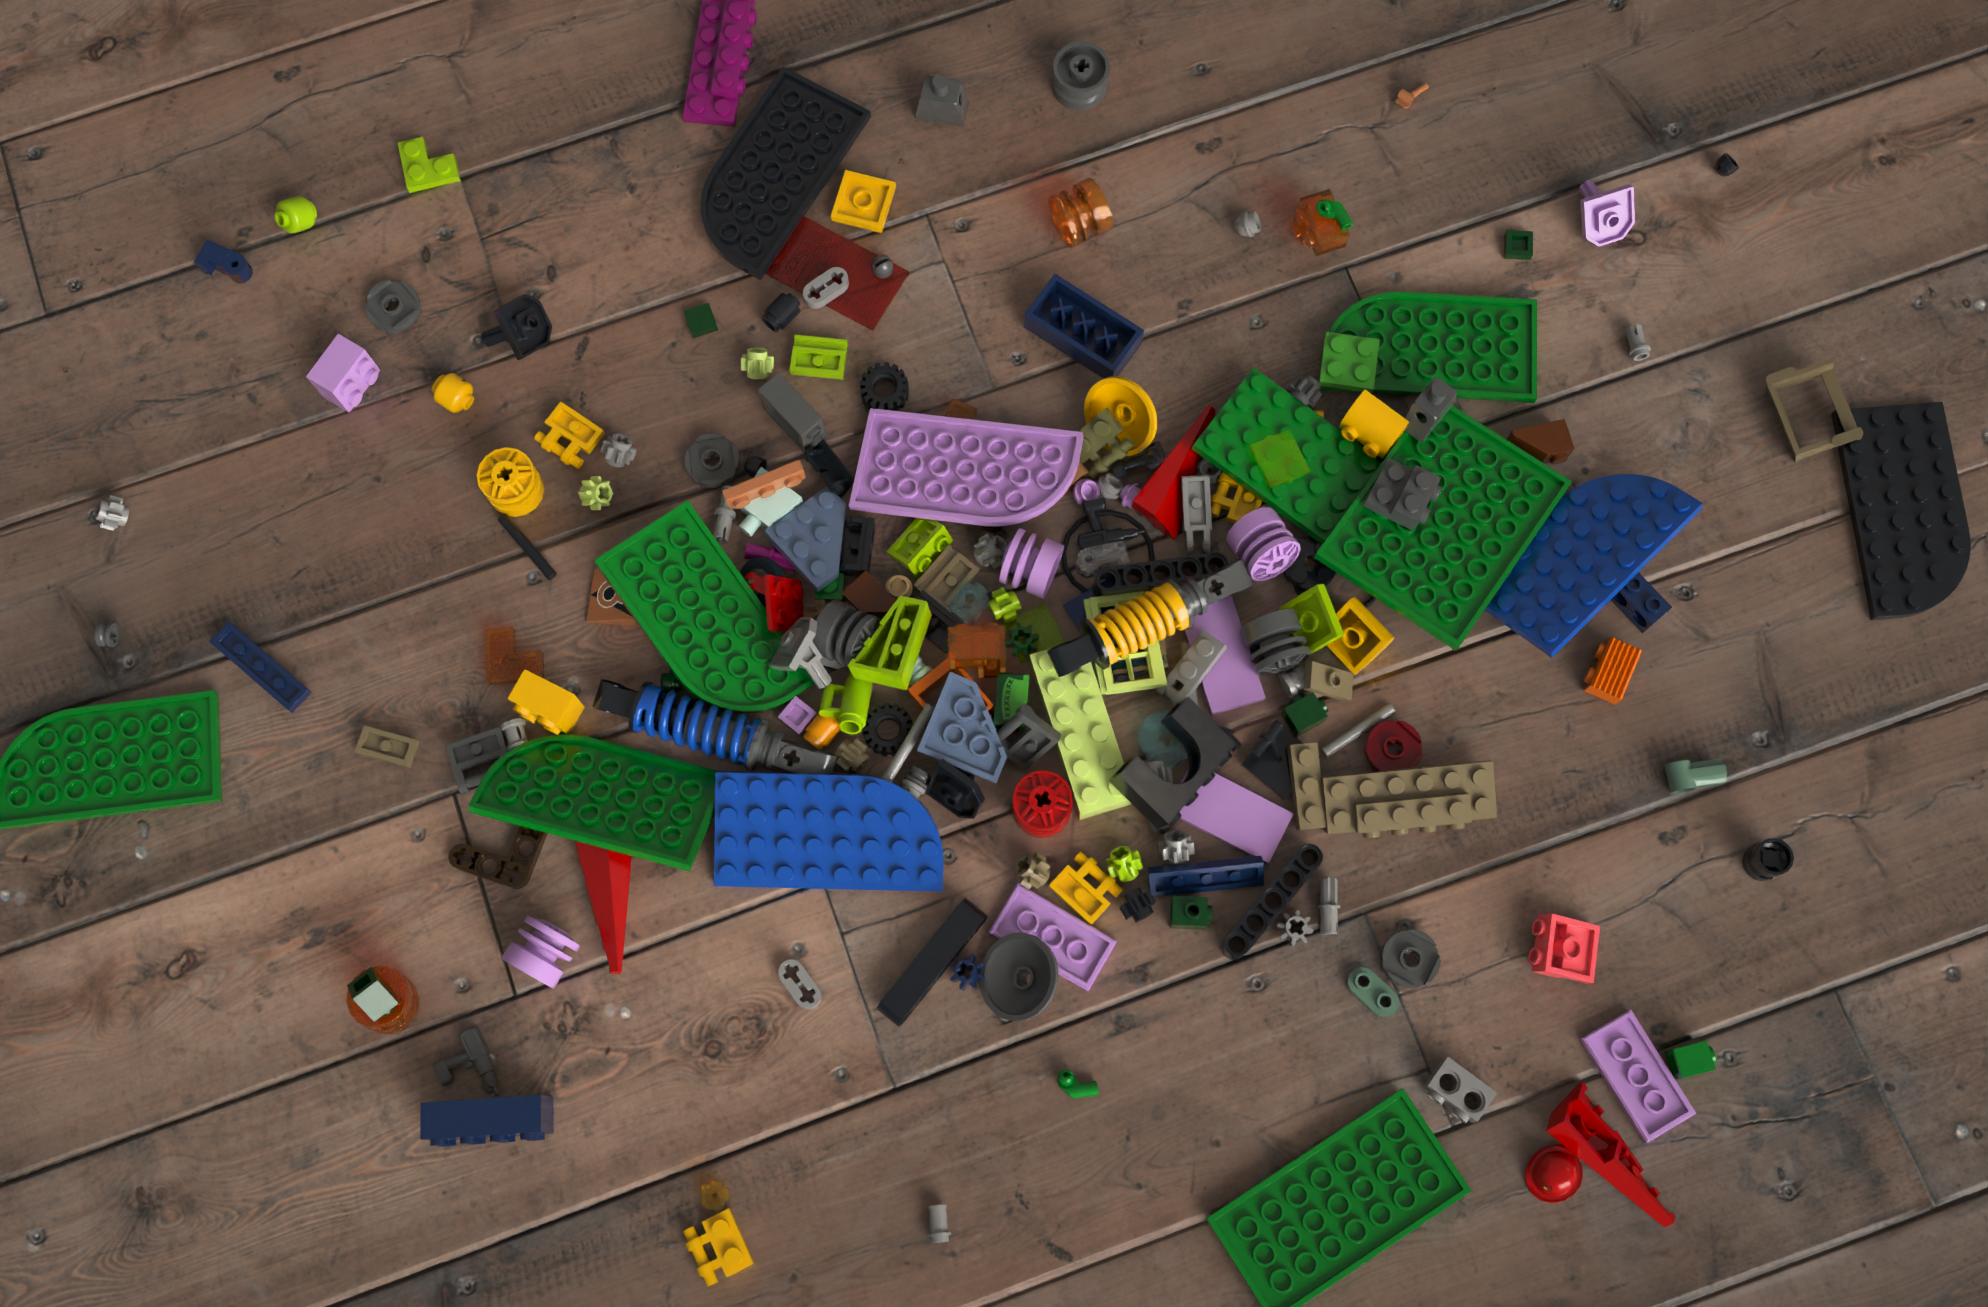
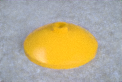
(1118, 396)

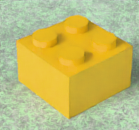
(546, 702)

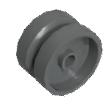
(1080, 75)

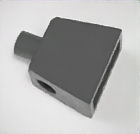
(942, 101)
(1434, 404)

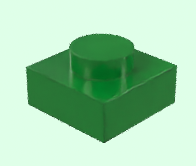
(833, 590)

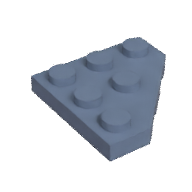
(812, 537)
(964, 731)

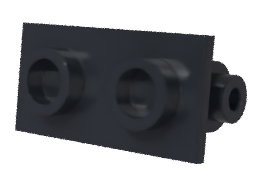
(831, 468)

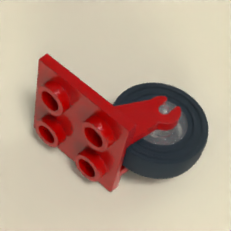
(776, 593)

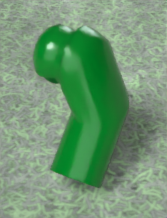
(1073, 1087)

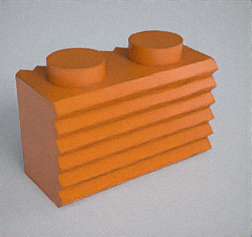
(1612, 670)

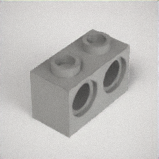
(1462, 1083)

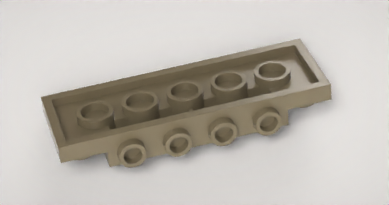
(1409, 798)

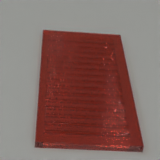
(817, 249)

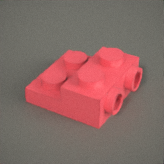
(1564, 948)

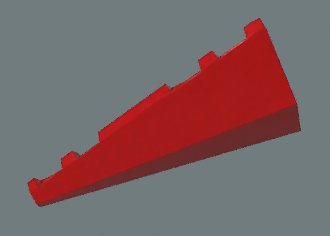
(1162, 494)
(608, 890)
(1583, 1131)

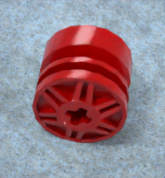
(1044, 820)

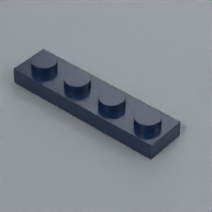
(260, 667)
(1206, 876)

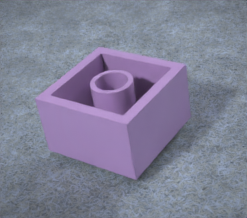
(343, 373)

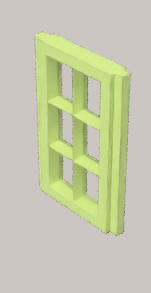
(1152, 653)

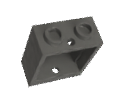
(792, 412)

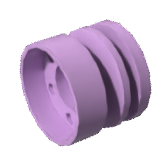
(1263, 544)
(1031, 563)
(540, 951)

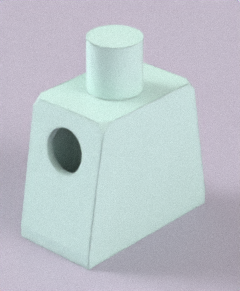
(768, 510)

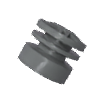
(843, 631)
(1273, 636)

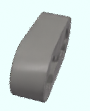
(825, 287)
(793, 988)

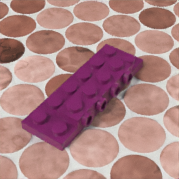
(719, 61)

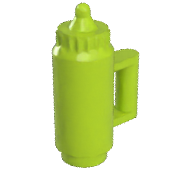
(853, 706)

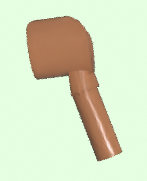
(1406, 98)

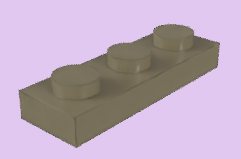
(1306, 786)

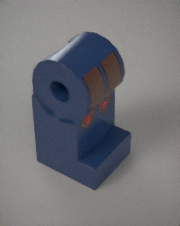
(219, 258)

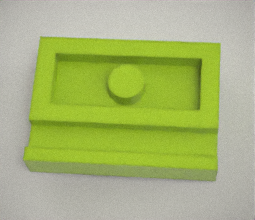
(819, 357)

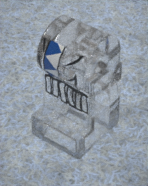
(1098, 557)

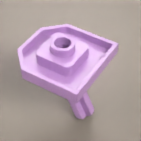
(1608, 214)

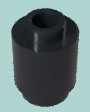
(781, 312)

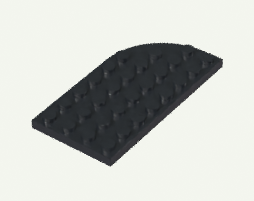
(776, 169)
(1905, 507)

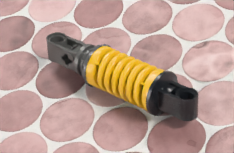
(1146, 619)

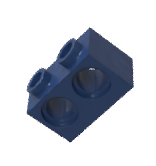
(1641, 603)

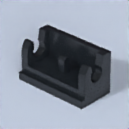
(857, 546)
(940, 621)

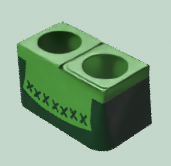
(1010, 695)

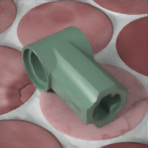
(1688, 776)

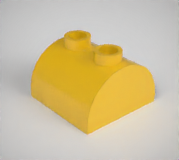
(1373, 425)
(1362, 638)

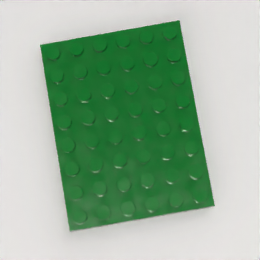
(1471, 539)

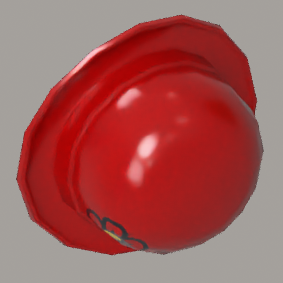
(1553, 1174)

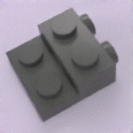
(1403, 494)

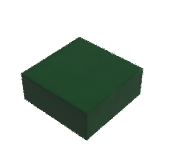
(1518, 245)
(701, 320)

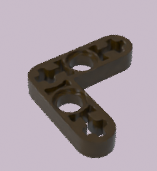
(514, 860)

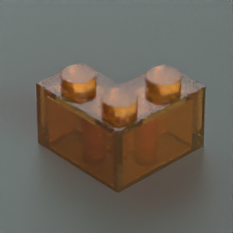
(1317, 231)
(978, 648)

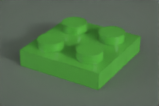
(1349, 362)

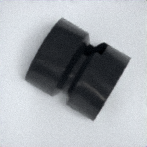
(1768, 859)

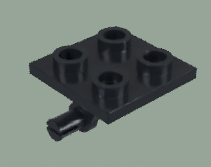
(1270, 759)

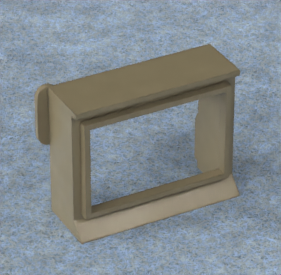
(1790, 377)

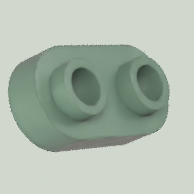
(1372, 993)

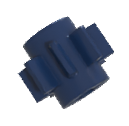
(975, 974)

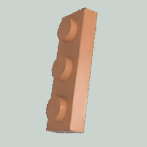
(764, 485)

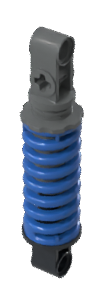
(707, 730)

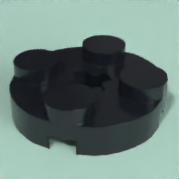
(1300, 575)

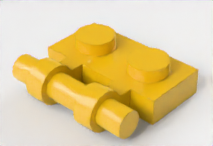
(575, 429)
(1241, 505)
(1080, 894)
(727, 1243)

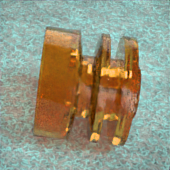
(1080, 212)
(402, 1013)

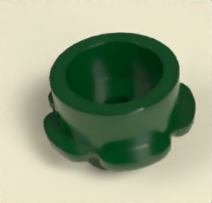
(669, 682)

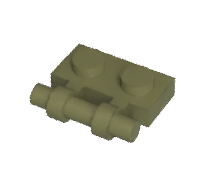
(1097, 434)

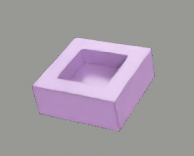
(797, 715)

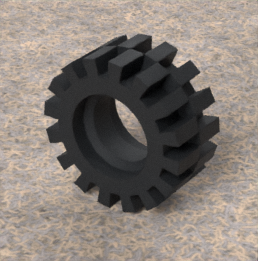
(879, 374)
(879, 715)

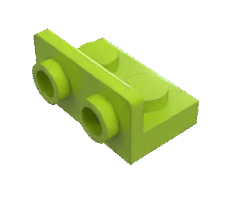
(920, 545)

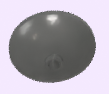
(1006, 971)

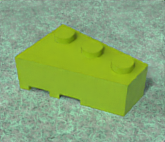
(895, 646)

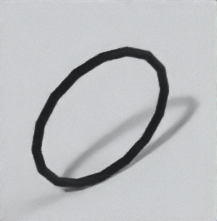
(1105, 513)

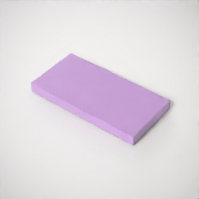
(1232, 678)
(1237, 817)
(1075, 944)
(1637, 1076)

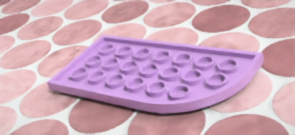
(962, 468)

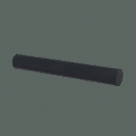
(527, 546)

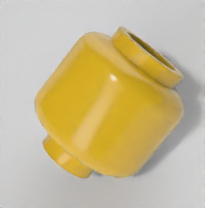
(453, 392)

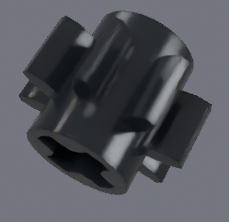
(1137, 904)

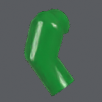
(1336, 211)

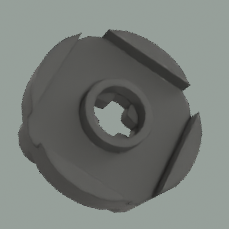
(397, 319)
(712, 476)
(1425, 953)

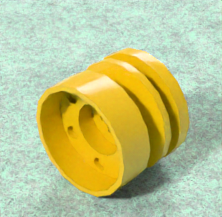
(519, 493)

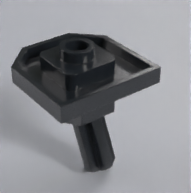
(522, 325)
(955, 790)

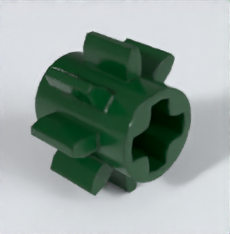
(1027, 634)

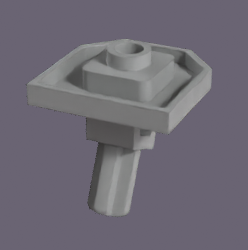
(799, 651)

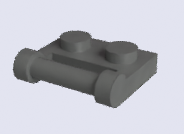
(1032, 742)
(475, 752)

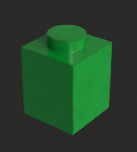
(1691, 1060)

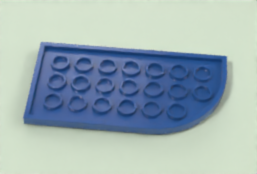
(1588, 554)
(823, 833)

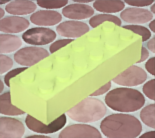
(1087, 737)

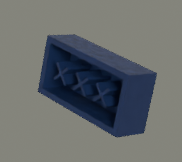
(1083, 328)
(485, 1118)

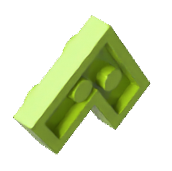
(423, 172)

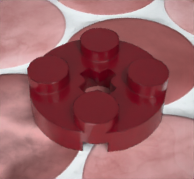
(1392, 731)

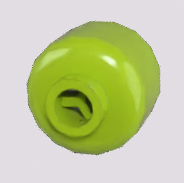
(295, 214)

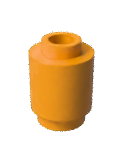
(821, 731)

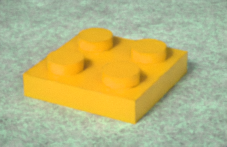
(863, 201)

